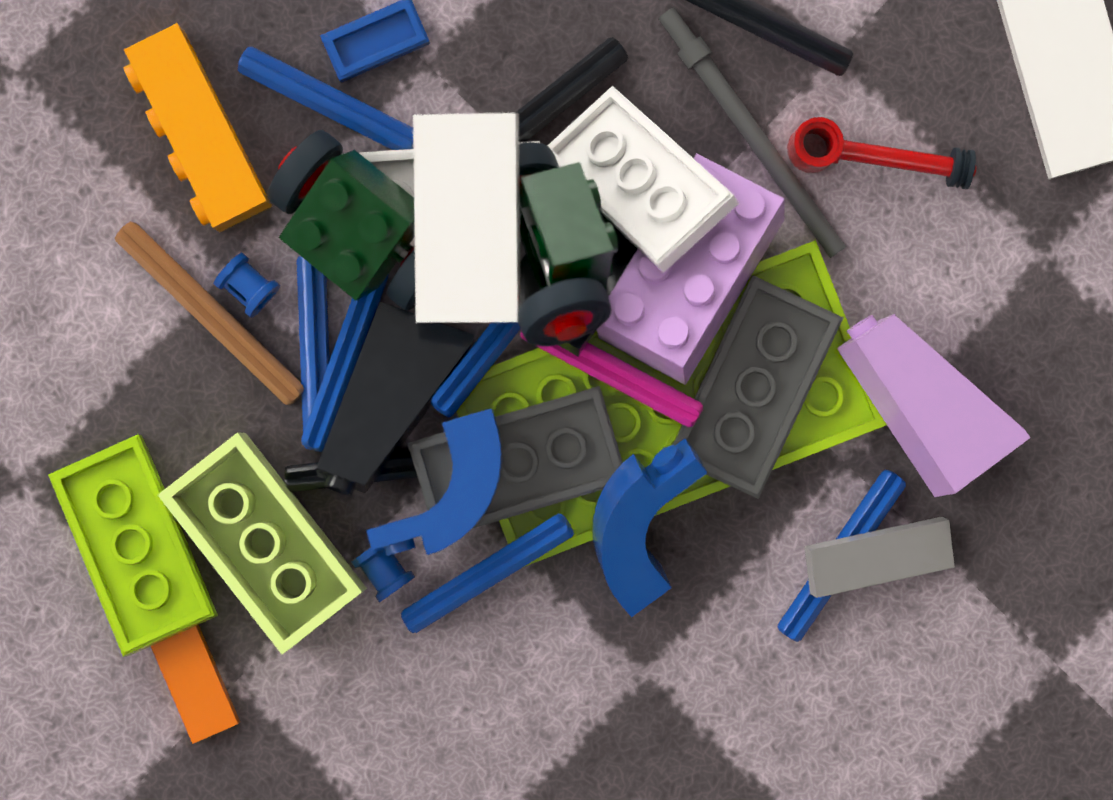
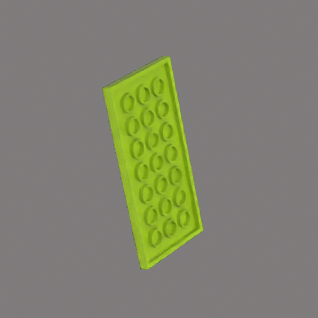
(830, 415)

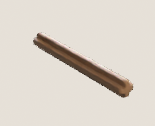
(209, 313)

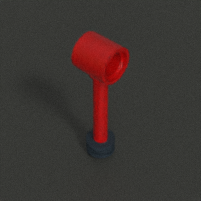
(957, 168)

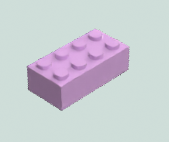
(676, 313)

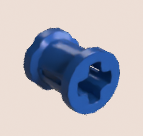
(246, 284)
(383, 571)

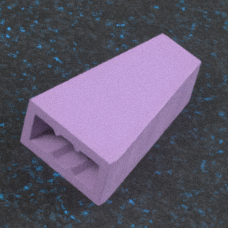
(928, 405)

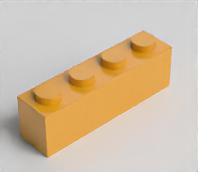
(197, 129)

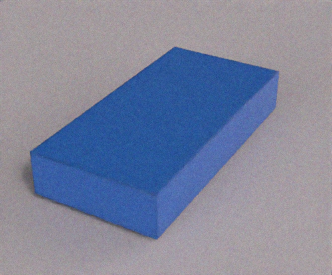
(375, 39)

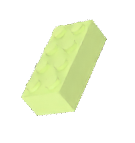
(262, 541)

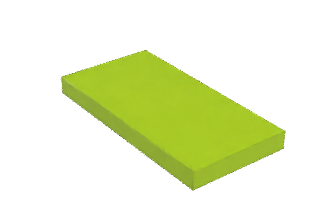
(132, 545)

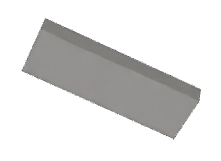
(879, 557)

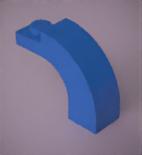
(474, 481)
(624, 515)

